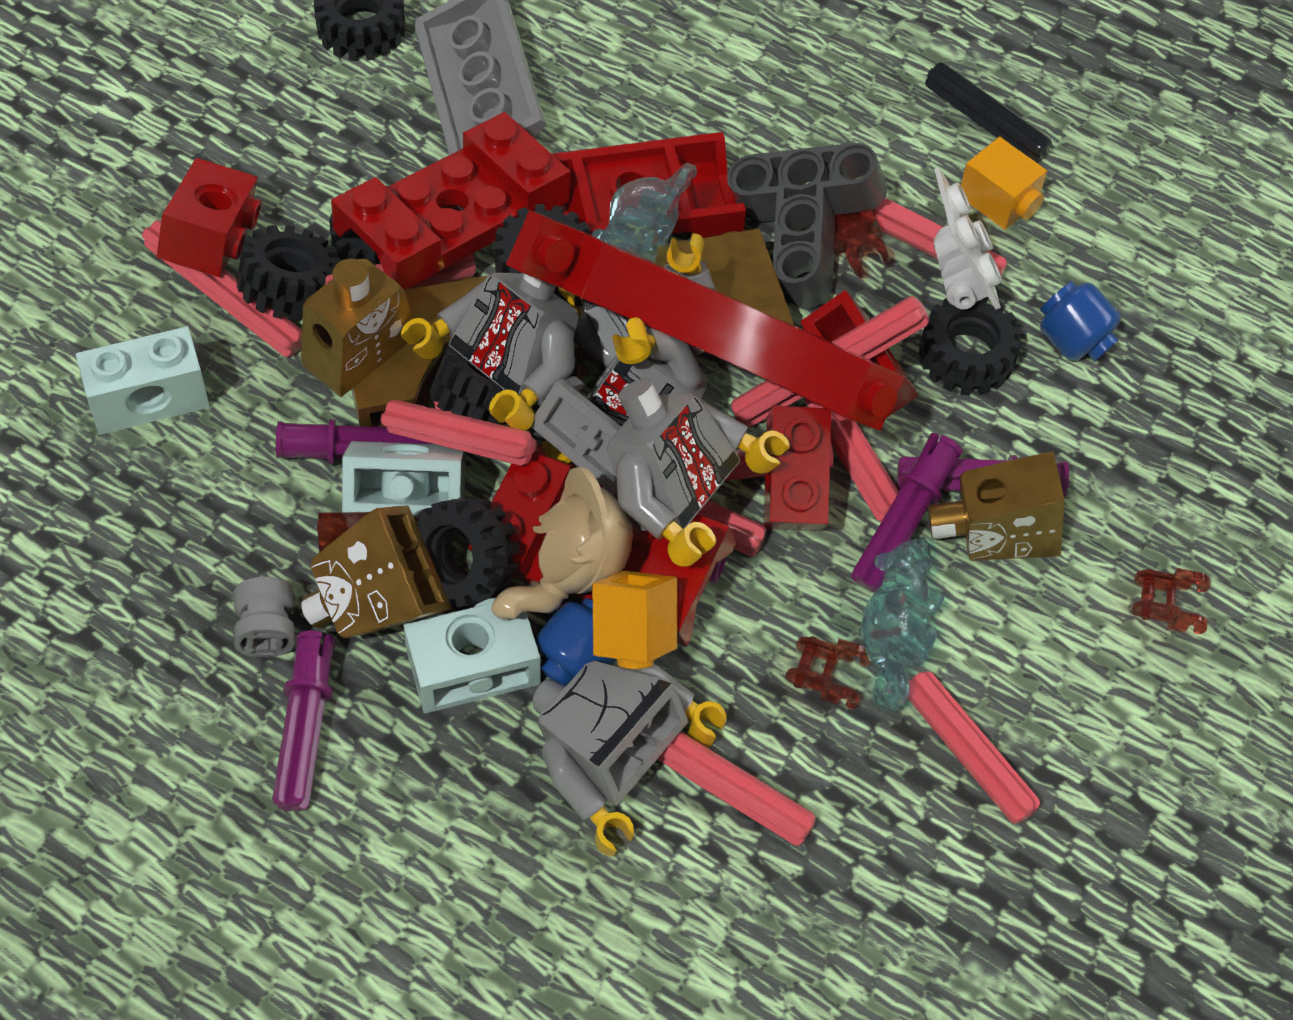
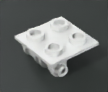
(962, 250)

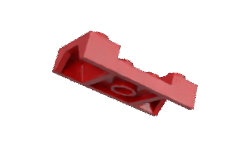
(488, 177)
(703, 208)
(538, 486)

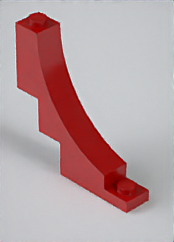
(706, 319)

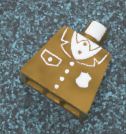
(353, 324)
(1006, 510)
(375, 577)

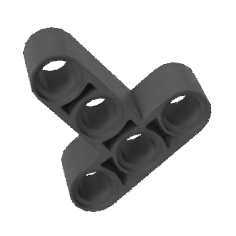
(795, 206)

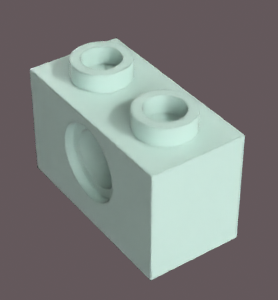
(142, 380)
(400, 475)
(452, 678)

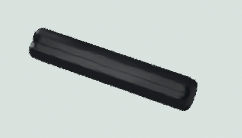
(987, 111)

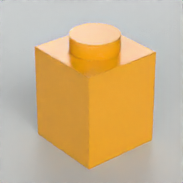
(1004, 183)
(634, 618)

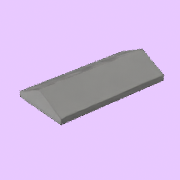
(477, 67)

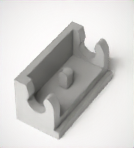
(578, 430)

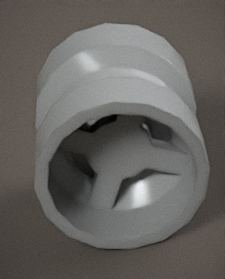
(264, 619)

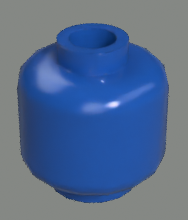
(1080, 321)
(568, 641)

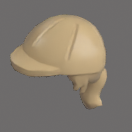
(583, 543)

